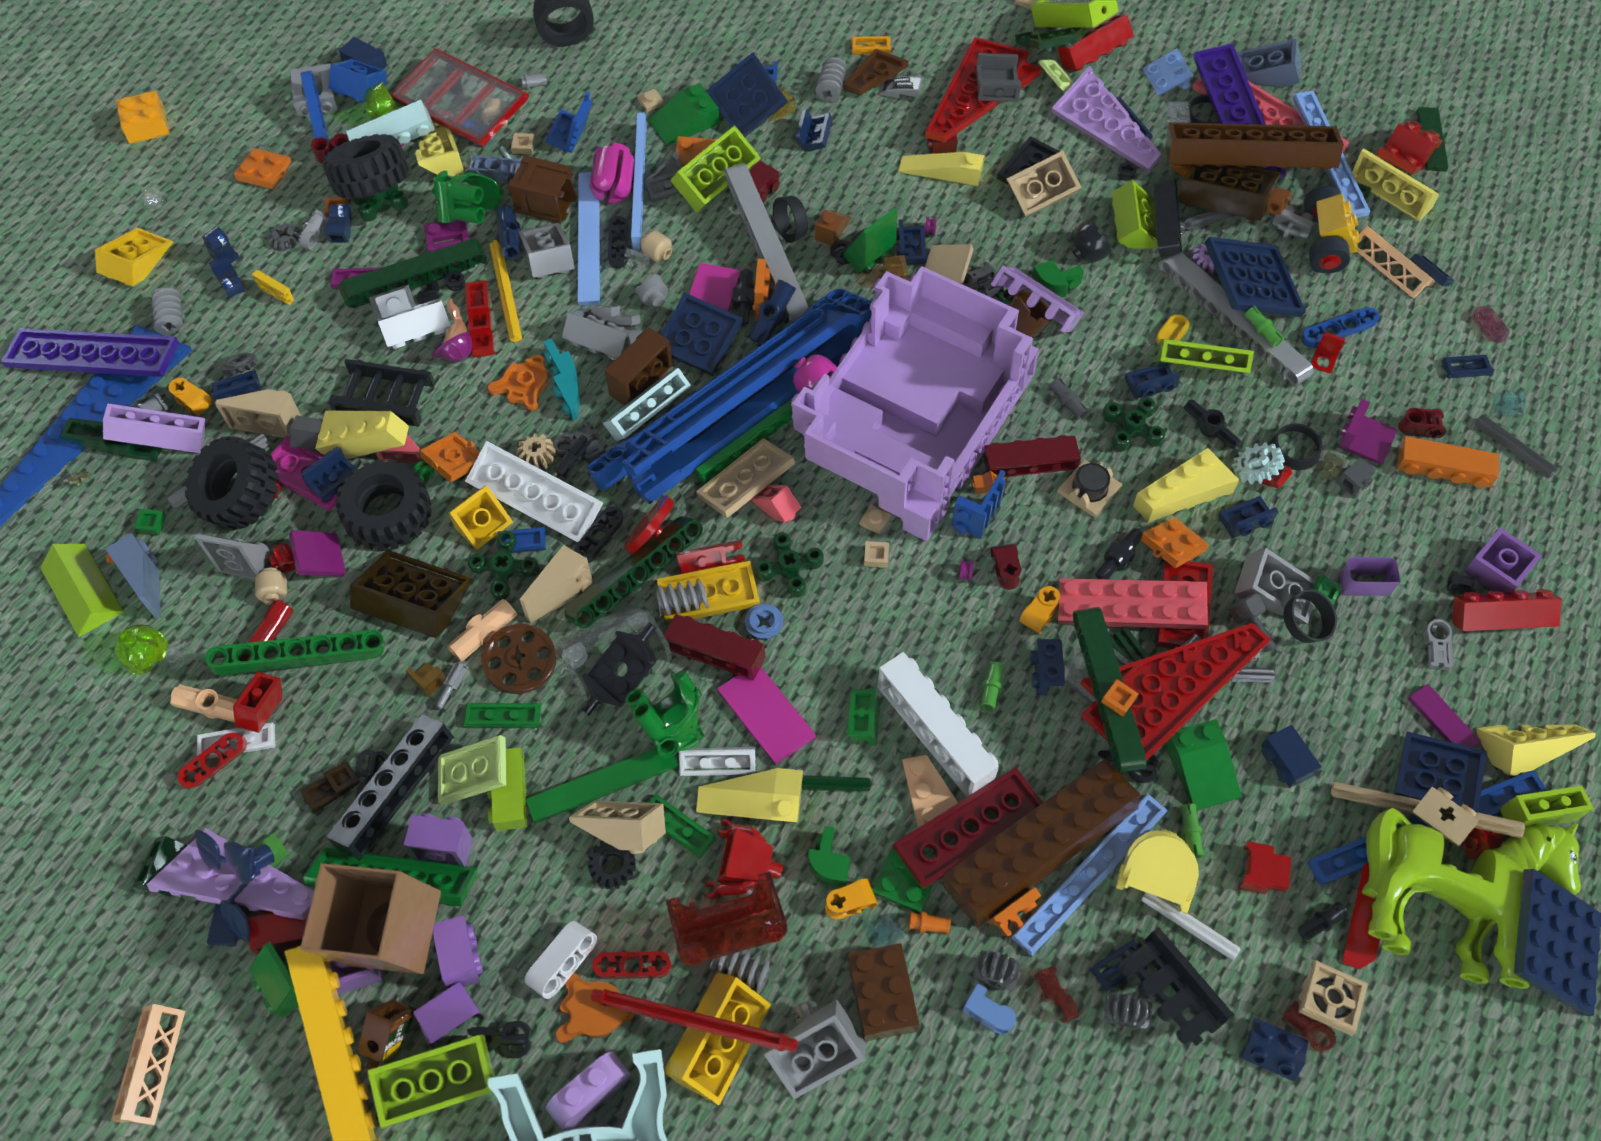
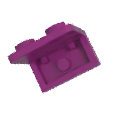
(1366, 436)

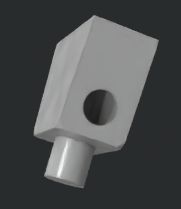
(392, 302)

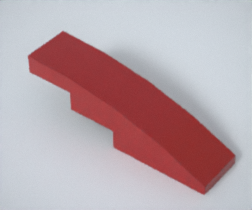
(479, 318)

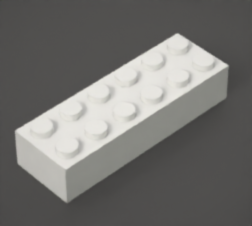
(937, 725)

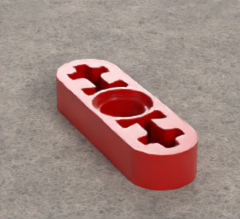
(223, 743)
(625, 956)

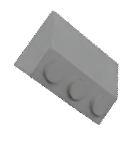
(598, 334)

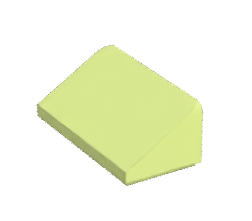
(1057, 74)

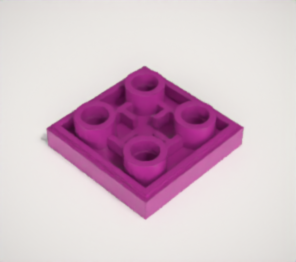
(317, 553)

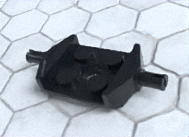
(603, 679)

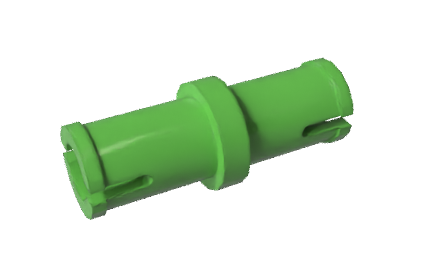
(1264, 326)
(991, 686)
(1191, 829)

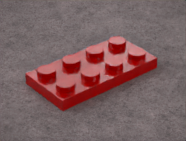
(1189, 572)

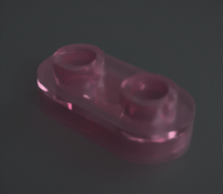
(1490, 324)

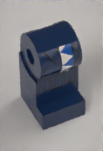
(339, 223)
(219, 245)
(227, 276)

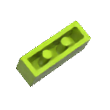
(509, 801)
(1548, 807)

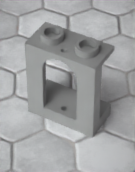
(327, 97)

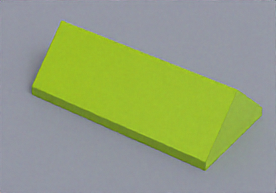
(79, 587)

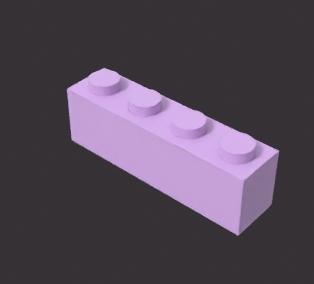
(153, 428)

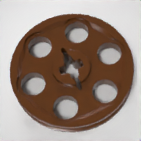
(529, 661)

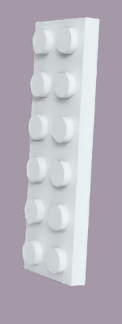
(534, 492)

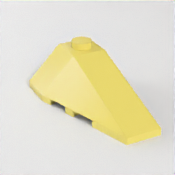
(439, 152)
(954, 167)
(1530, 748)
(760, 795)

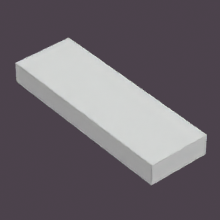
(255, 741)

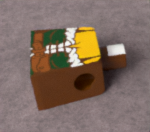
(385, 1032)

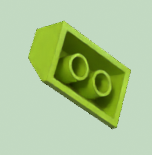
(1134, 216)

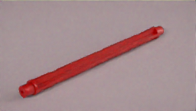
(695, 1020)

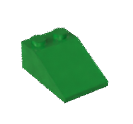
(685, 115)
(873, 243)
(1204, 764)

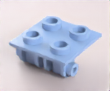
(1168, 72)

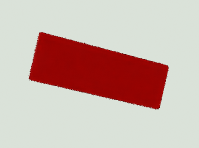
(1360, 945)

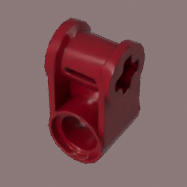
(1423, 423)
(1007, 563)

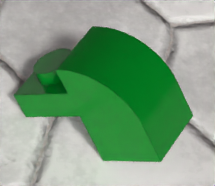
(1055, 280)
(826, 866)

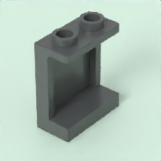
(997, 77)

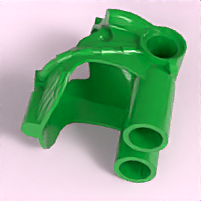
(465, 201)
(667, 721)

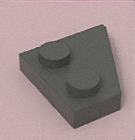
(659, 183)

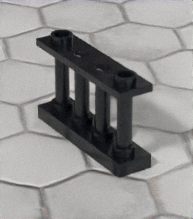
(377, 372)

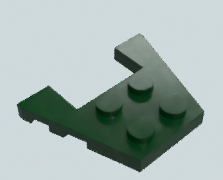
(1048, 40)

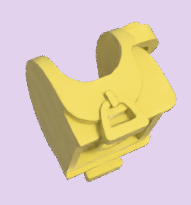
(1162, 867)

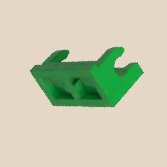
(864, 716)

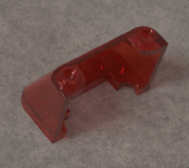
(728, 925)

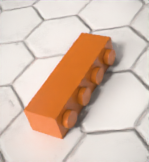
(1448, 462)

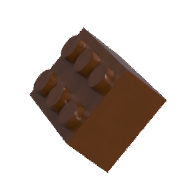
(638, 366)
(883, 992)

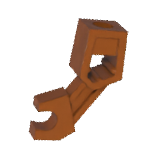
(1278, 201)

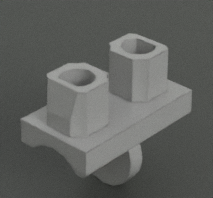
(1293, 223)

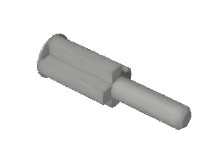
(451, 682)

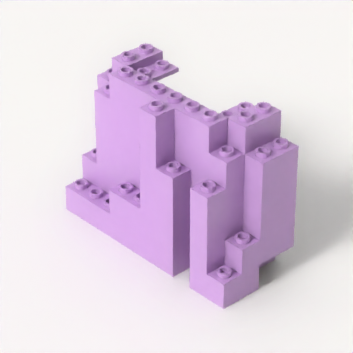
(918, 394)

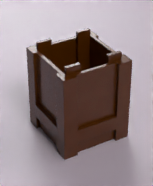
(542, 189)

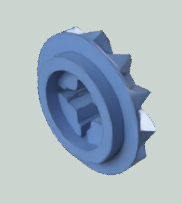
(763, 611)

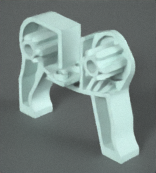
(642, 1121)

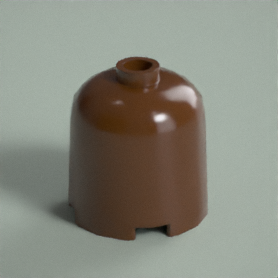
(1030, 319)

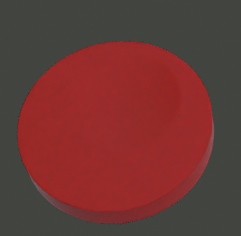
(649, 525)

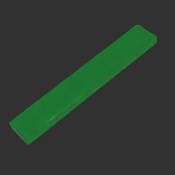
(742, 444)
(598, 784)

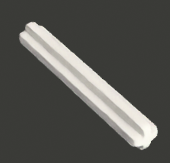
(1192, 925)

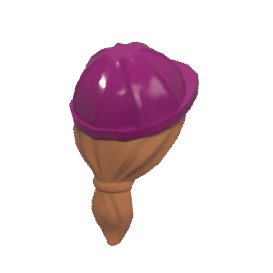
(457, 340)

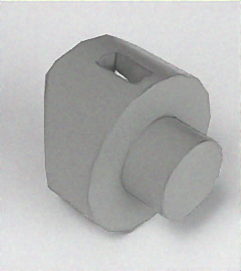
(653, 291)

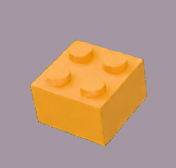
(142, 116)

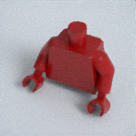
(743, 859)

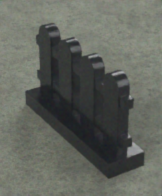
(1188, 984)

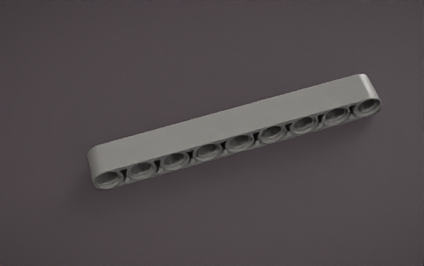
(764, 235)
(1212, 297)

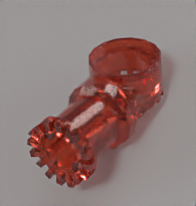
(1053, 991)
(1308, 1027)

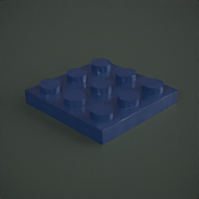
(747, 95)
(700, 333)
(1442, 764)

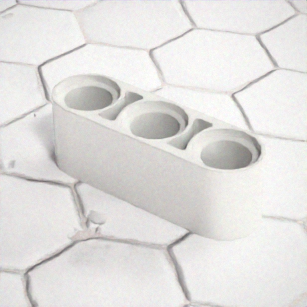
(560, 959)

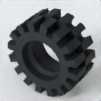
(611, 879)

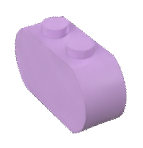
(588, 1091)

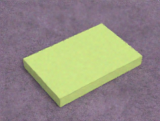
(472, 770)

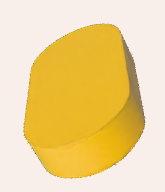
(1174, 328)

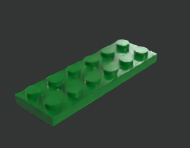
(450, 879)

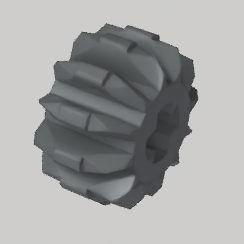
(997, 970)
(1128, 1011)

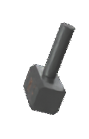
(1249, 609)

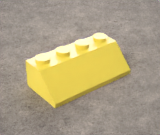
(1394, 185)

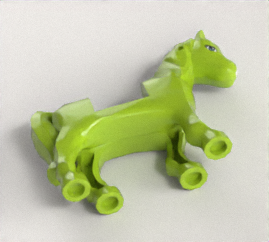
(1410, 863)

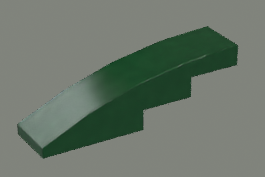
(90, 435)

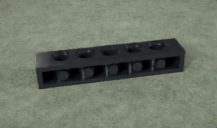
(390, 787)

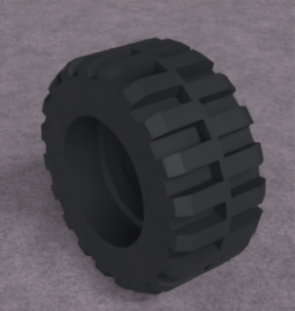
(365, 166)
(211, 476)
(390, 528)

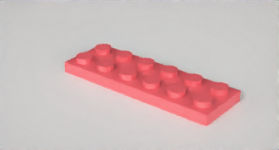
(1137, 602)

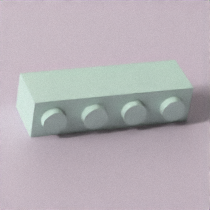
(402, 123)
(646, 404)

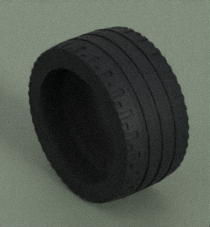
(566, 33)

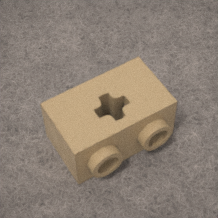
(1429, 813)

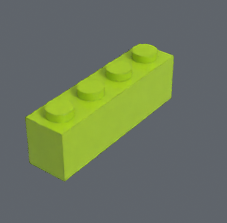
(1205, 356)

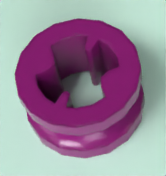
(930, 226)
(966, 570)

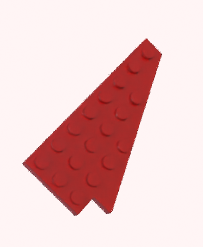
(961, 103)
(1180, 682)

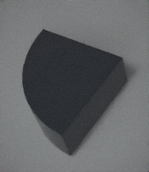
(430, 293)

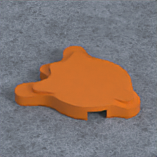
(522, 382)
(587, 1016)

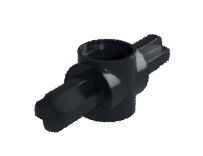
(743, 295)
(1212, 423)
(1119, 554)

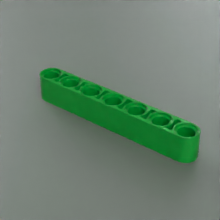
(285, 647)

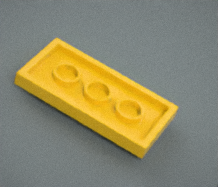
(726, 587)

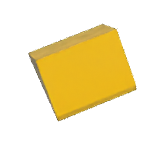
(480, 517)

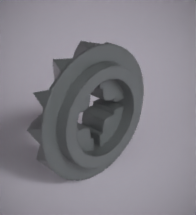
(284, 242)
(239, 363)

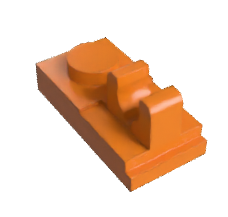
(1024, 903)

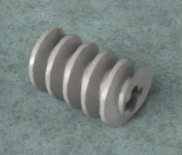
(831, 79)
(166, 310)
(681, 597)
(745, 968)

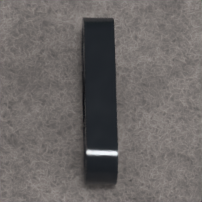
(613, 235)
(600, 525)

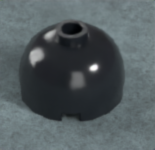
(1089, 242)

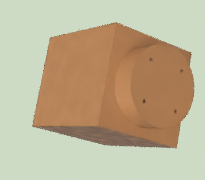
(371, 918)

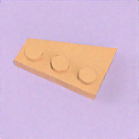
(926, 789)

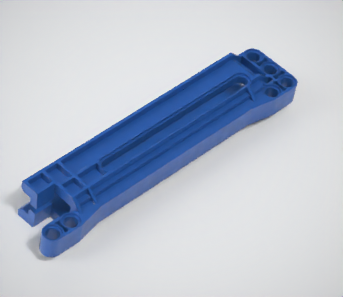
(663, 451)

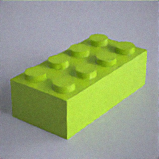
(704, 175)
(431, 1080)

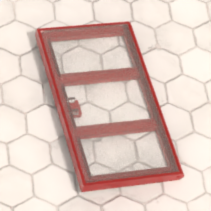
(461, 96)

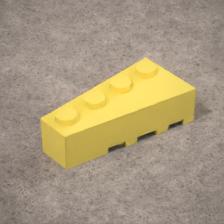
(360, 432)
(1190, 484)

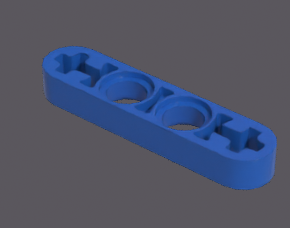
(314, 105)
(1339, 327)

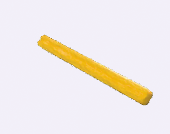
(505, 292)

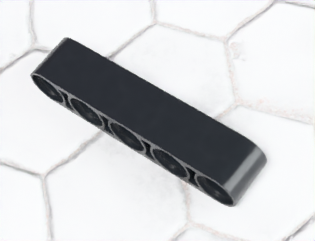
(1167, 218)

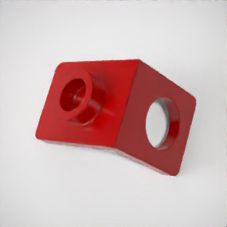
(1328, 347)

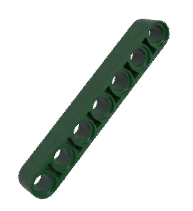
(412, 272)
(624, 572)
(1103, 672)

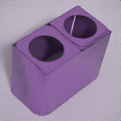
(1370, 565)
(445, 1012)

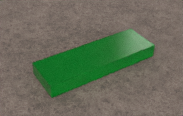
(502, 715)
(684, 829)

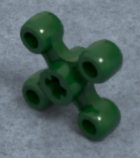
(381, 202)
(1133, 424)
(782, 544)
(503, 556)

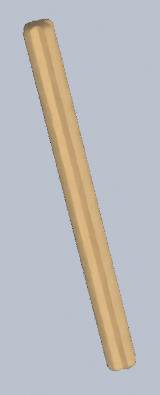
(1407, 805)

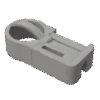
(1439, 650)

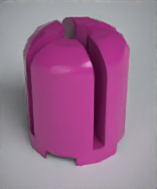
(612, 173)

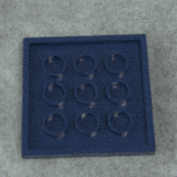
(1254, 277)
(1558, 943)

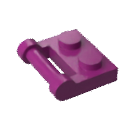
(441, 231)

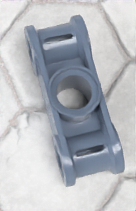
(496, 168)

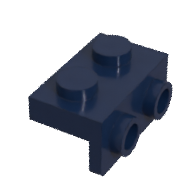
(813, 131)
(911, 244)
(1152, 380)
(236, 385)
(327, 474)
(1247, 517)
(1048, 665)
(1275, 1049)

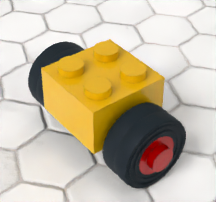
(1336, 228)

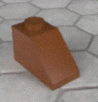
(830, 226)

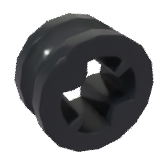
(1127, 166)
(457, 276)

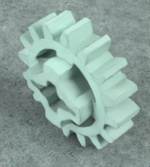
(1258, 463)

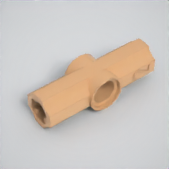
(481, 629)
(198, 700)

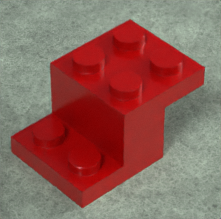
(1410, 146)

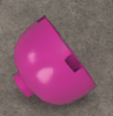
(811, 370)

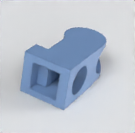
(995, 1017)

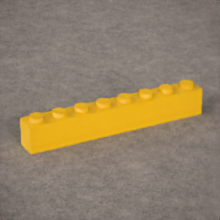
(331, 1047)

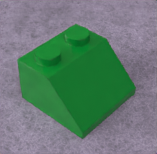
(274, 980)

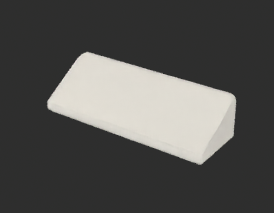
(717, 758)

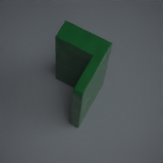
(160, 855)

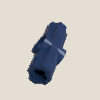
(508, 232)
(777, 301)

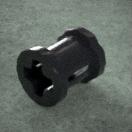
(1461, 582)

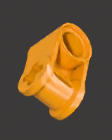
(190, 396)
(1039, 611)
(853, 899)

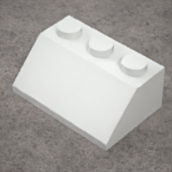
(414, 323)

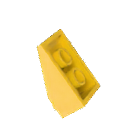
(131, 256)

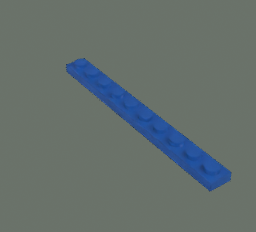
(1352, 856)

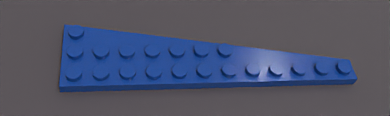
(53, 452)

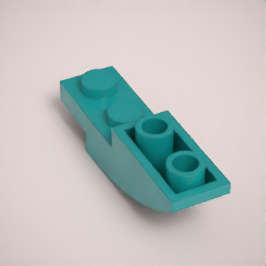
(564, 378)

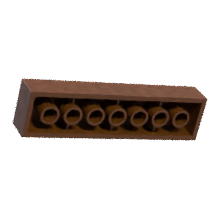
(1253, 145)
(1041, 842)

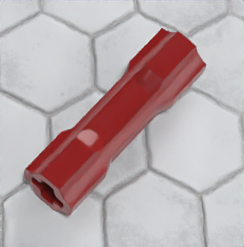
(273, 621)

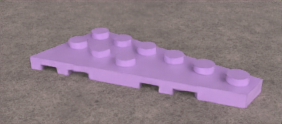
(1103, 118)
(267, 891)

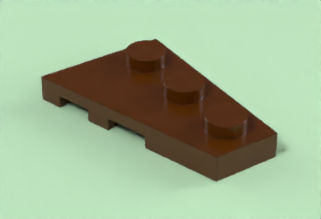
(873, 71)

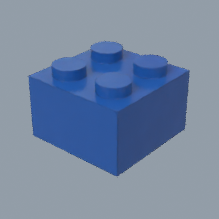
(354, 78)

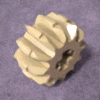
(536, 451)

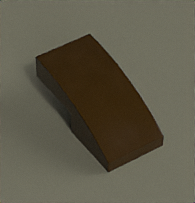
(332, 786)

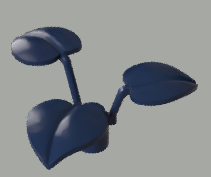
(246, 863)

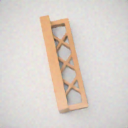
(1400, 259)
(138, 1062)

